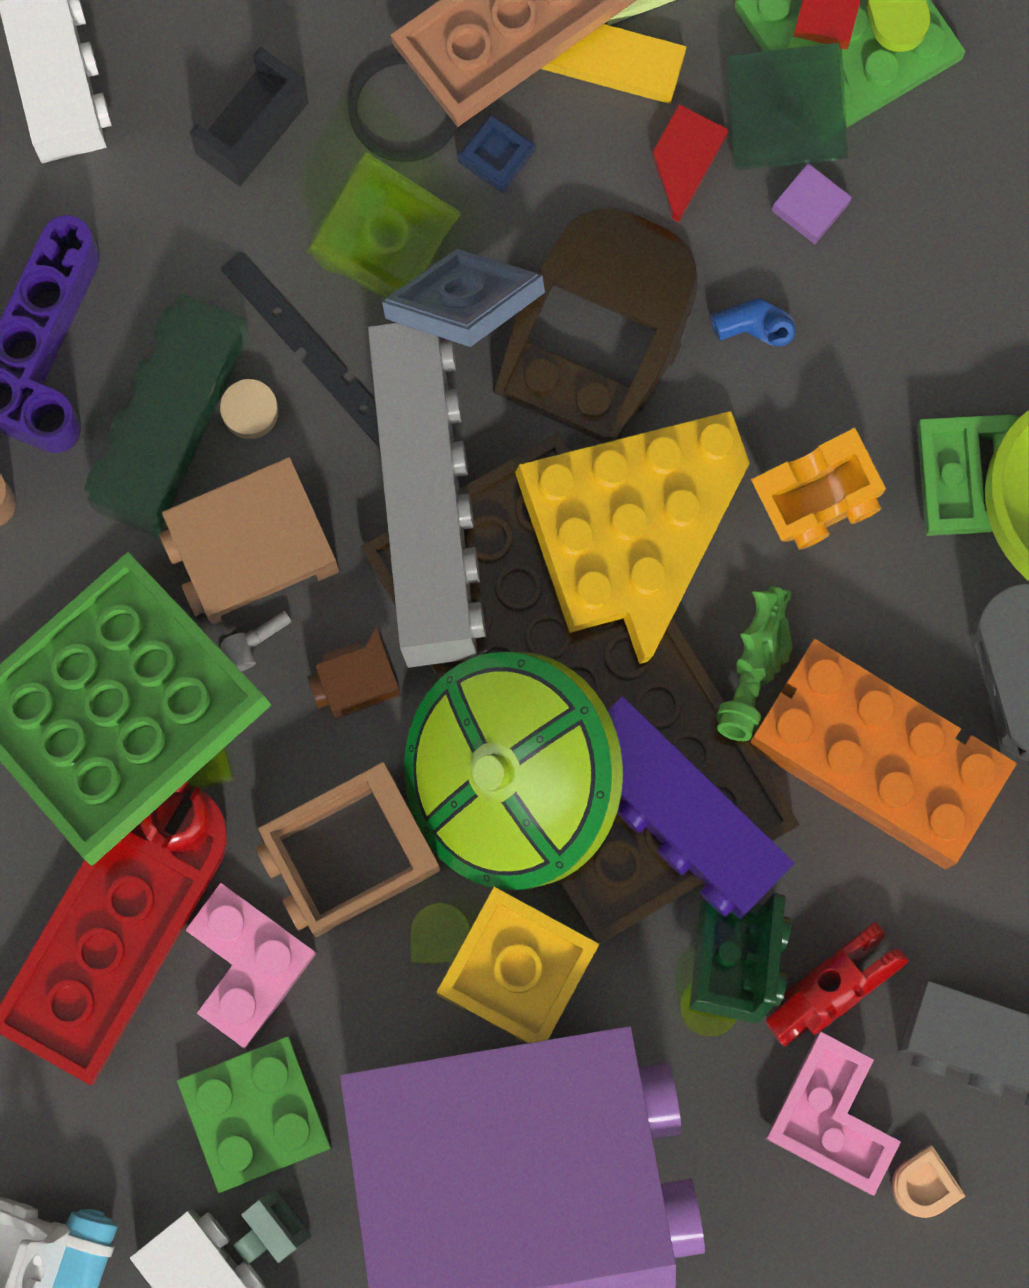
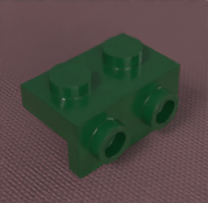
(740, 961)

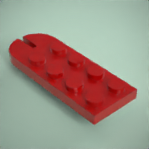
(113, 937)

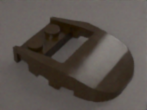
(623, 268)

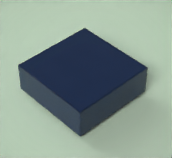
(496, 153)

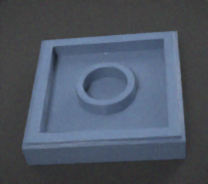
(463, 297)

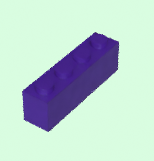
(692, 818)

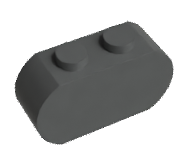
(1002, 655)

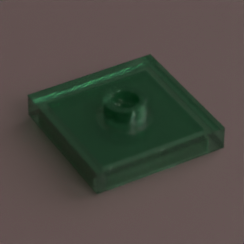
(788, 106)

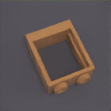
(278, 861)

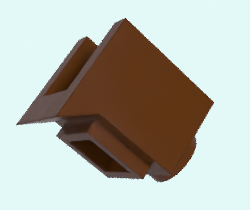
(354, 678)

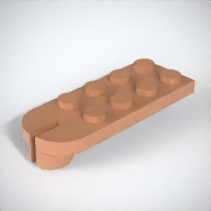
(484, 48)

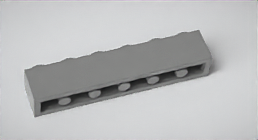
(423, 496)

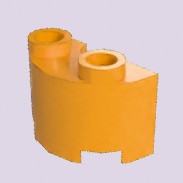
(821, 490)

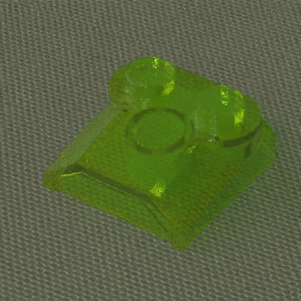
(380, 228)

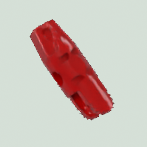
(813, 1008)

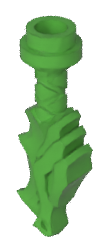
(765, 651)

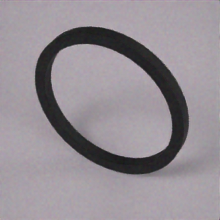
(380, 151)

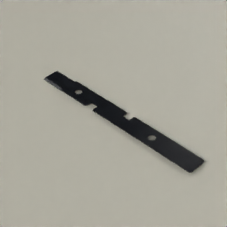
(297, 335)

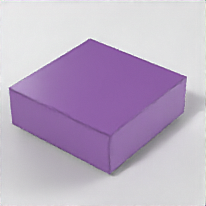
(811, 204)

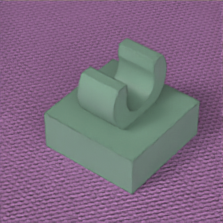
(273, 1229)

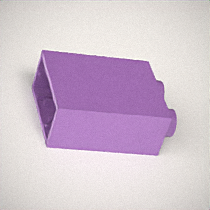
(520, 1169)

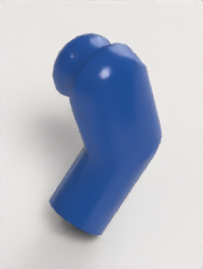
(757, 319)

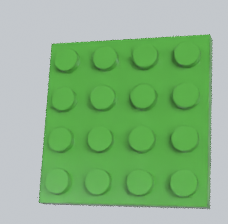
(117, 707)

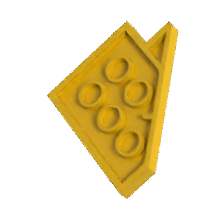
(633, 521)

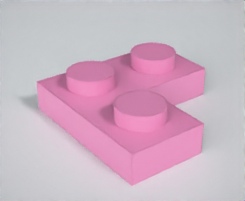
(263, 963)
(817, 1121)

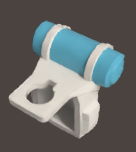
(53, 1253)

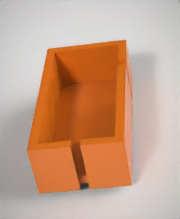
(882, 755)

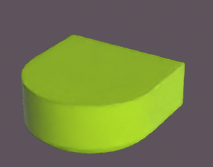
(899, 23)

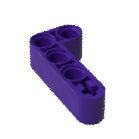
(48, 328)

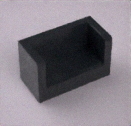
(252, 119)

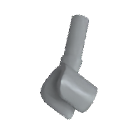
(238, 646)

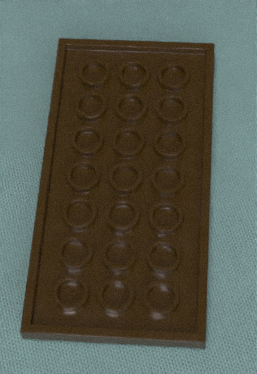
(671, 690)

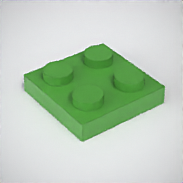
(254, 1114)

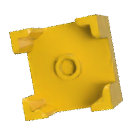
(517, 968)

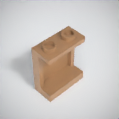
(247, 541)

